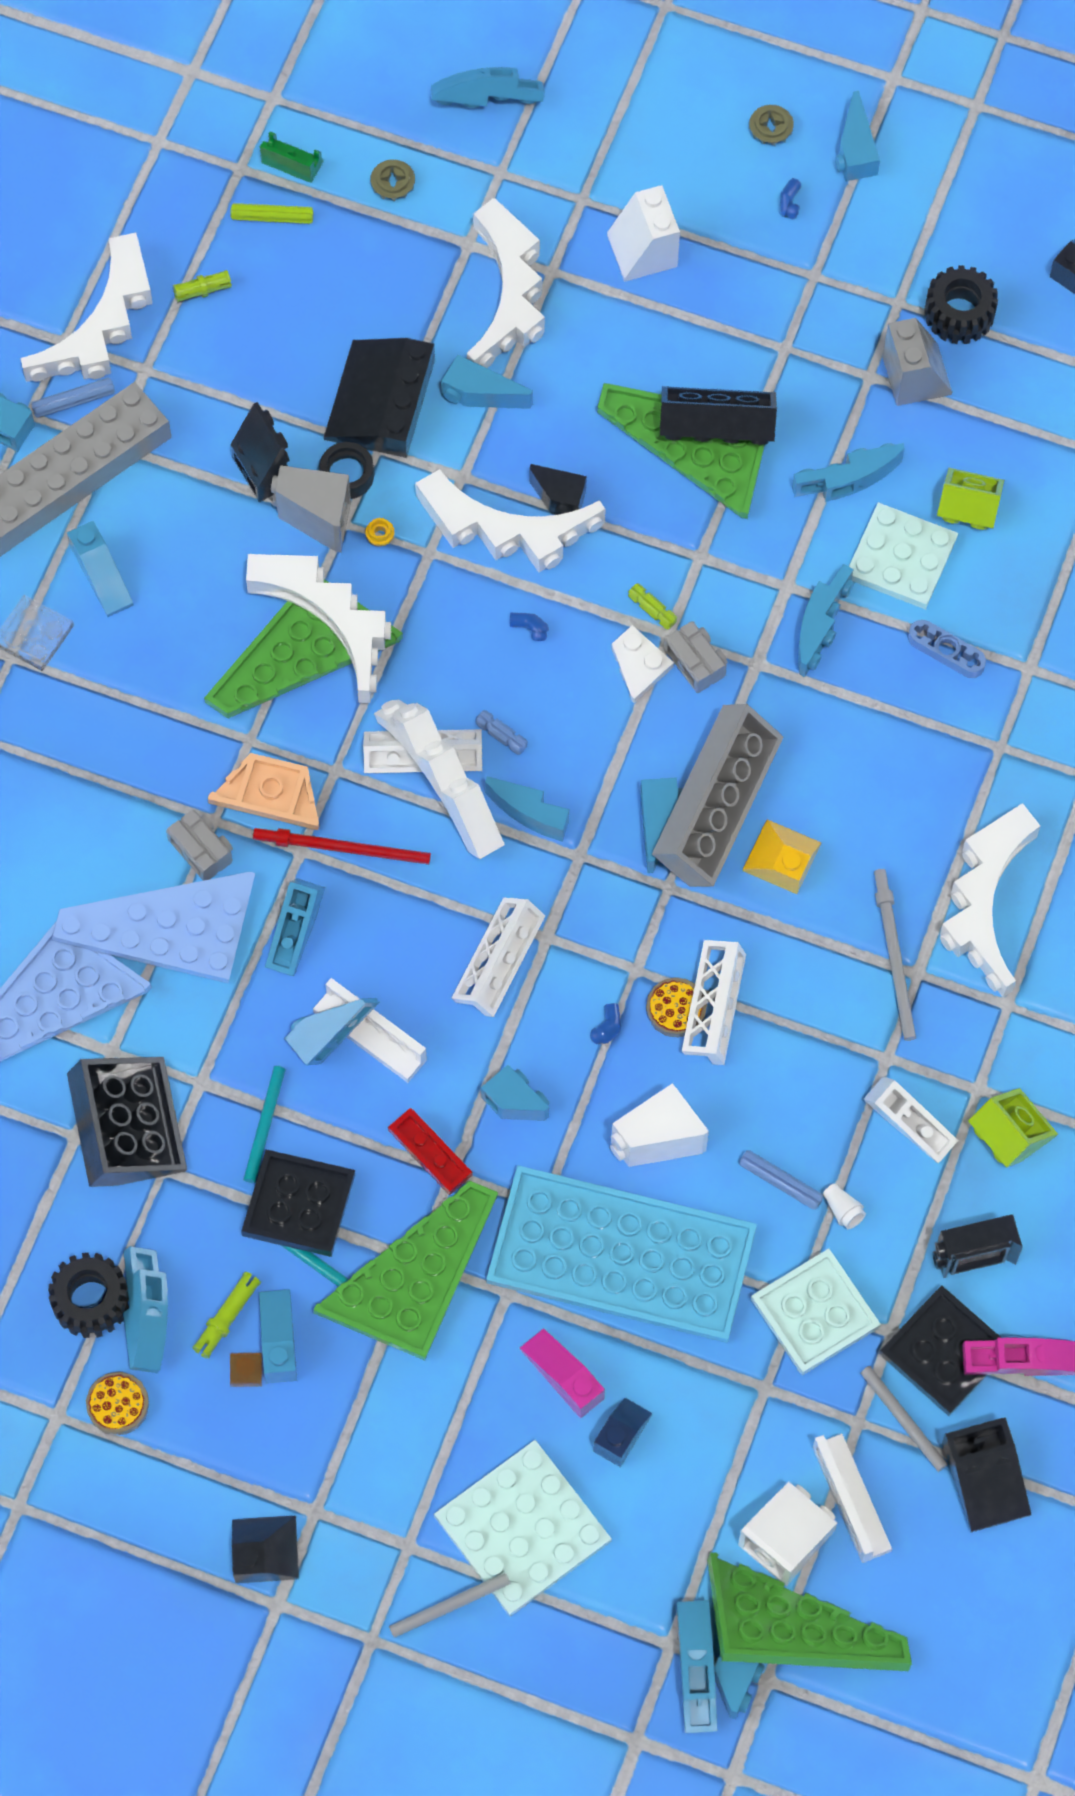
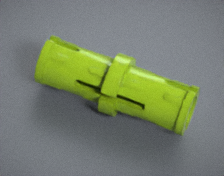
(202, 286)

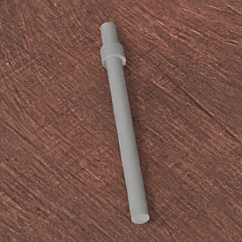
(885, 900)

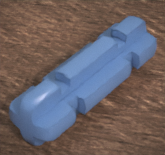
(501, 732)

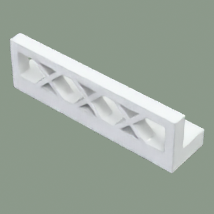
(386, 754)
(504, 955)
(725, 1001)
(378, 1035)
(851, 1497)

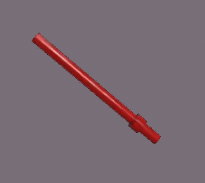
(284, 838)

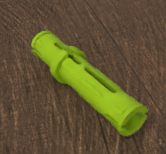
(226, 1315)

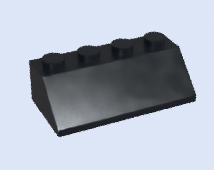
(718, 415)

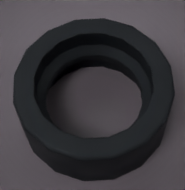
(352, 451)

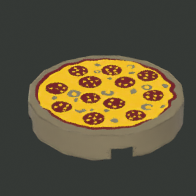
(670, 1006)
(117, 1403)

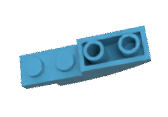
(476, 85)
(861, 471)
(819, 619)
(148, 1310)
(697, 1666)

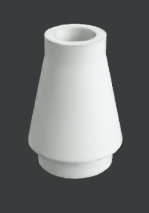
(845, 1208)

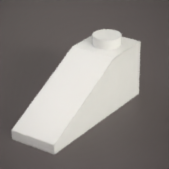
(910, 1118)

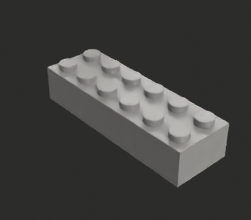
(717, 795)

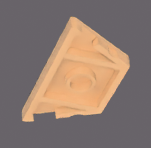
(269, 790)

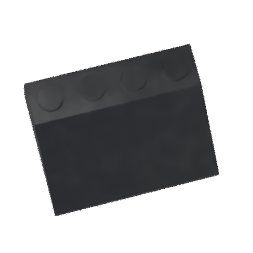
(381, 394)
(125, 1120)

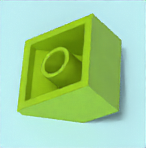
(970, 498)
(1012, 1127)

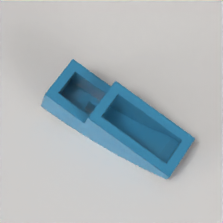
(528, 807)

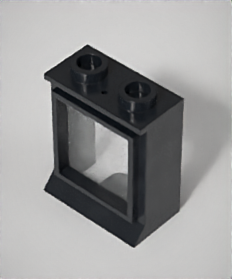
(977, 1245)

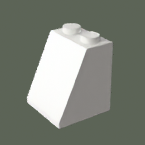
(645, 235)
(659, 1130)
(787, 1532)

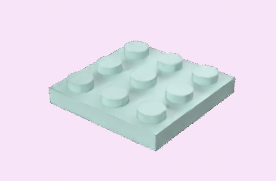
(902, 555)
(815, 1311)

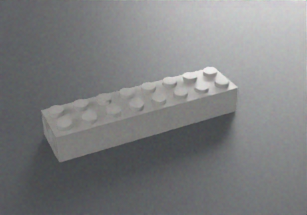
(78, 463)

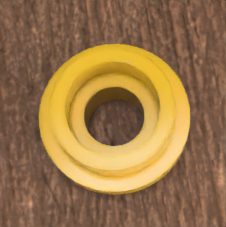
(376, 525)

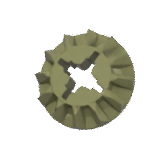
(781, 120)
(404, 179)

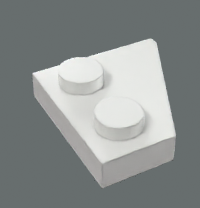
(639, 662)

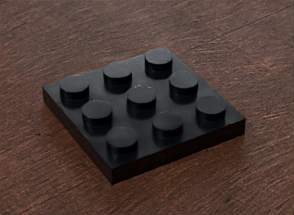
(298, 1203)
(931, 1349)

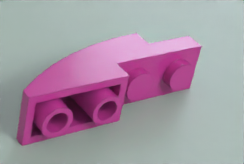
(1019, 1356)

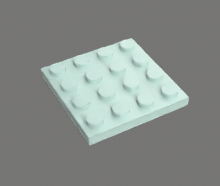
(523, 1524)

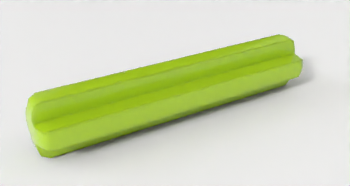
(272, 213)

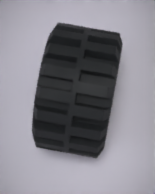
(964, 285)
(81, 1272)

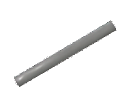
(904, 1418)
(449, 1605)

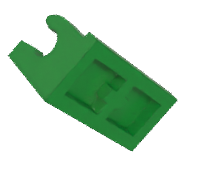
(290, 159)

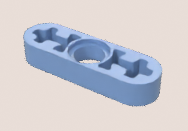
(933, 631)

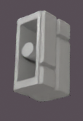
(695, 656)
(200, 845)

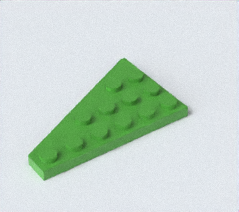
(717, 467)
(281, 658)
(411, 1284)
(777, 1626)

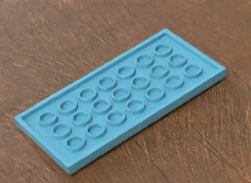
(621, 1253)

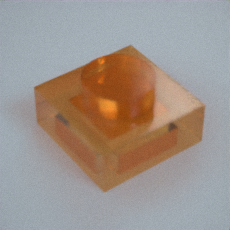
(246, 1369)

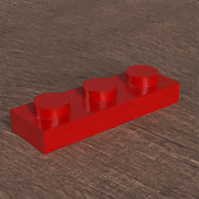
(430, 1151)

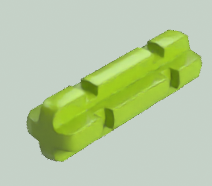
(652, 606)

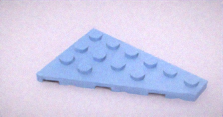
(174, 928)
(59, 990)

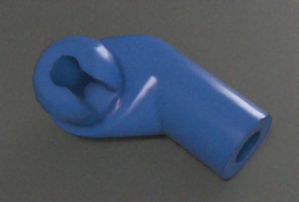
(787, 207)
(532, 622)
(610, 1027)

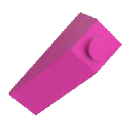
(564, 1373)

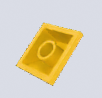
(781, 856)

